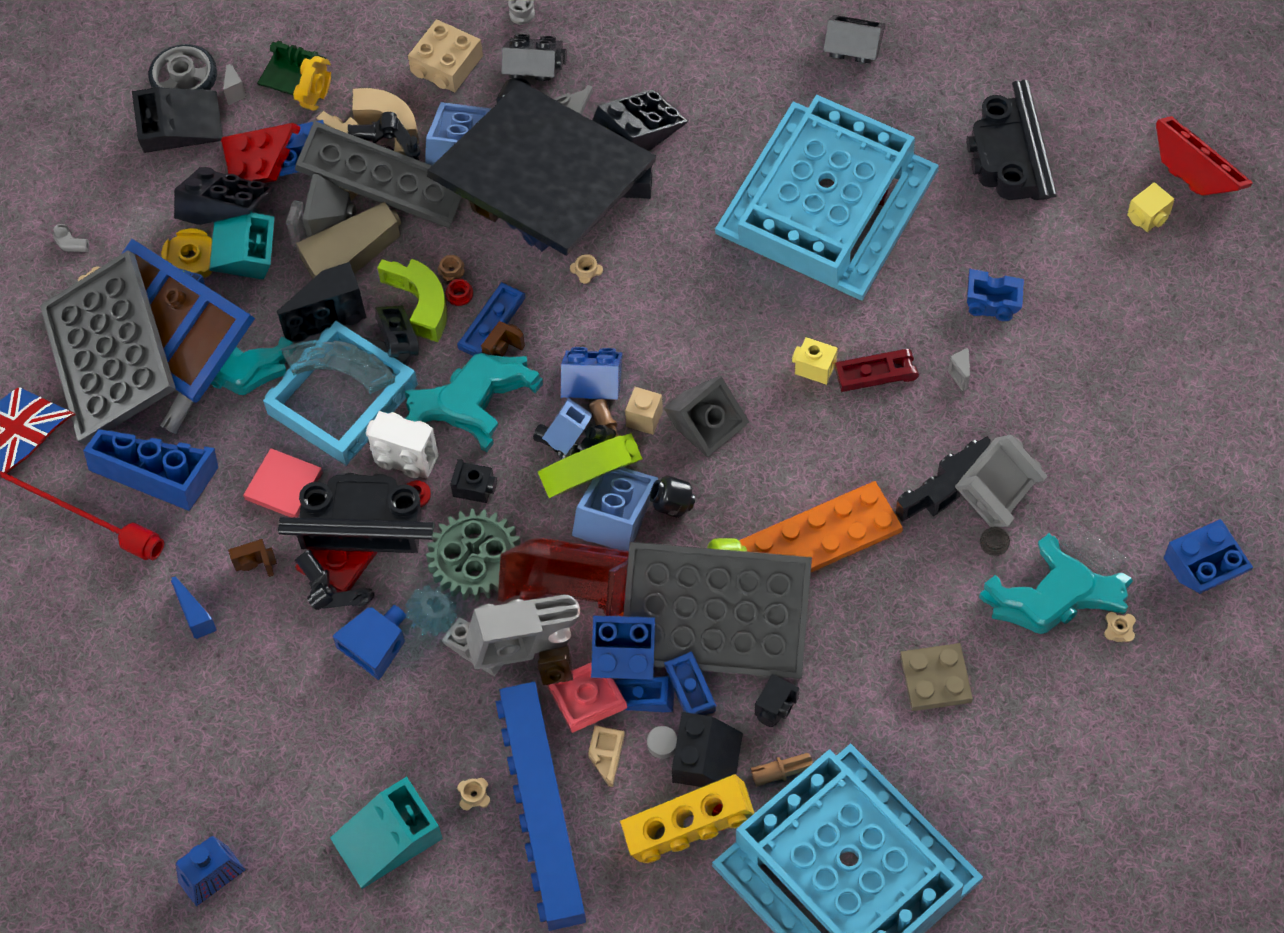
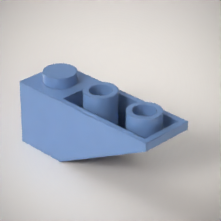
(567, 426)

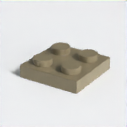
(936, 677)

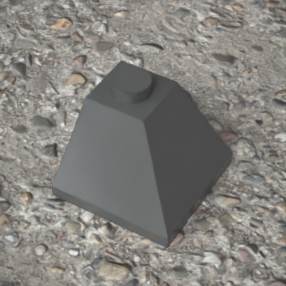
(326, 206)
(707, 415)

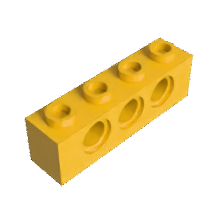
(642, 827)

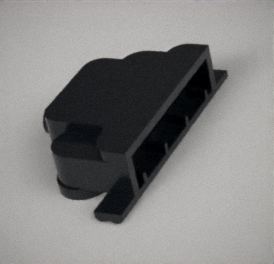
(1011, 147)
(358, 516)

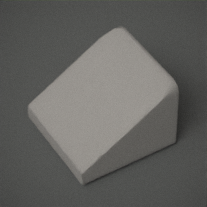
(233, 86)
(960, 368)

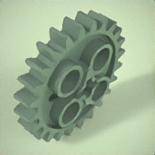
(455, 540)

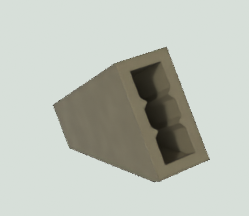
(351, 240)

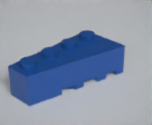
(153, 467)

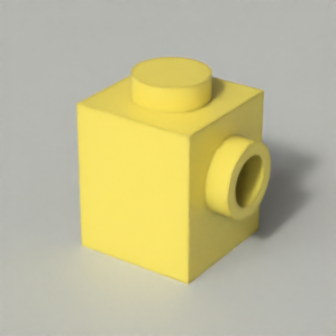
(1150, 207)
(815, 360)

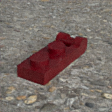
(876, 370)

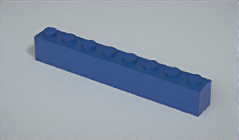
(542, 807)

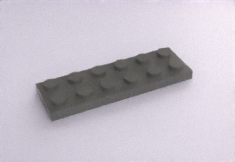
(376, 174)

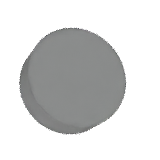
(662, 742)

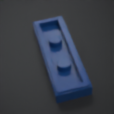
(499, 307)

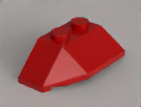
(1196, 161)

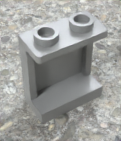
(1000, 480)

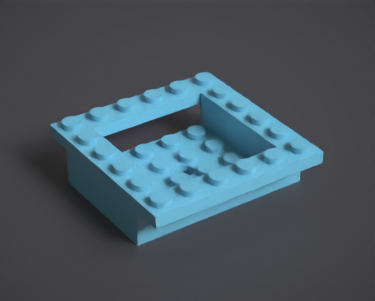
(812, 227)
(836, 806)

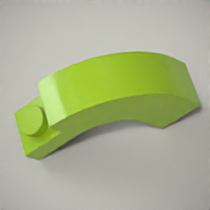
(431, 311)
(589, 464)

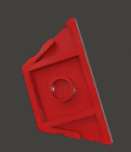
(258, 153)

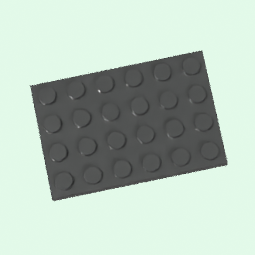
(107, 347)
(723, 605)

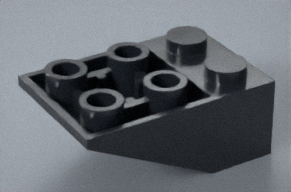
(176, 117)
(640, 118)
(216, 196)
(325, 299)

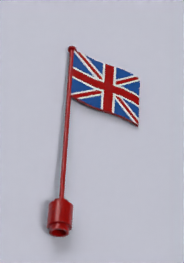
(24, 426)

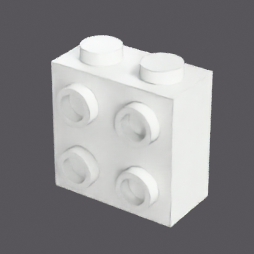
(402, 444)

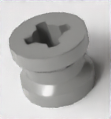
(521, 17)

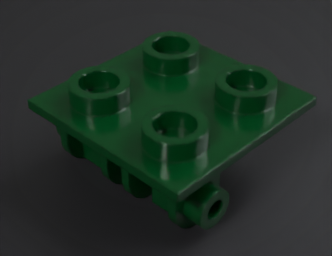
(284, 67)

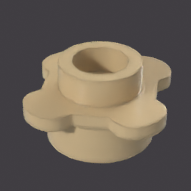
(586, 261)
(1120, 635)
(473, 785)

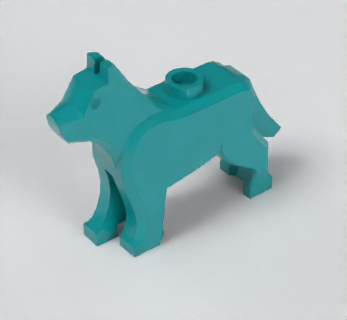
(251, 368)
(469, 393)
(1059, 594)

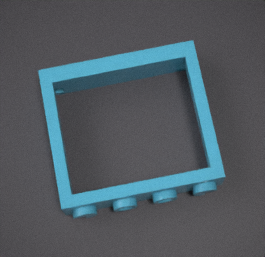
(355, 438)

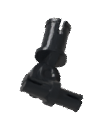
(388, 127)
(594, 436)
(322, 592)

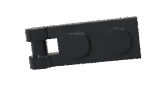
(397, 331)

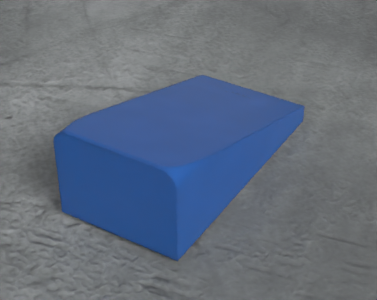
(196, 616)
(690, 685)
(647, 695)

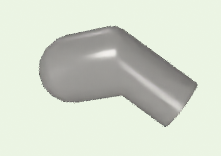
(67, 242)

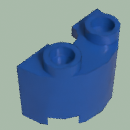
(994, 296)

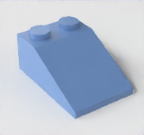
(448, 126)
(613, 508)

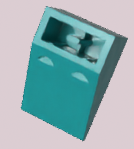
(386, 833)

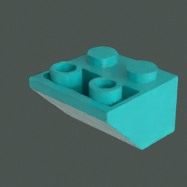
(242, 245)

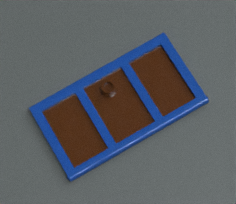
(192, 321)

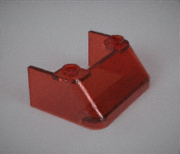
(565, 569)

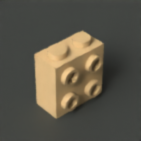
(445, 56)

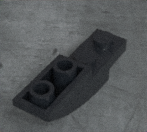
(940, 491)

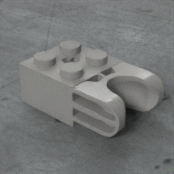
(520, 629)

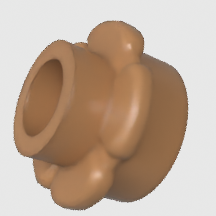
(448, 262)

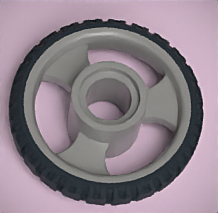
(182, 68)

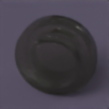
(994, 541)

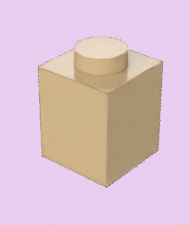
(644, 410)

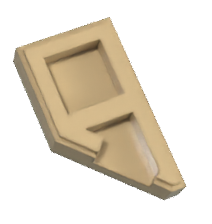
(606, 751)

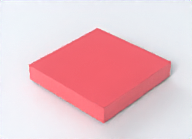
(280, 482)
(587, 698)

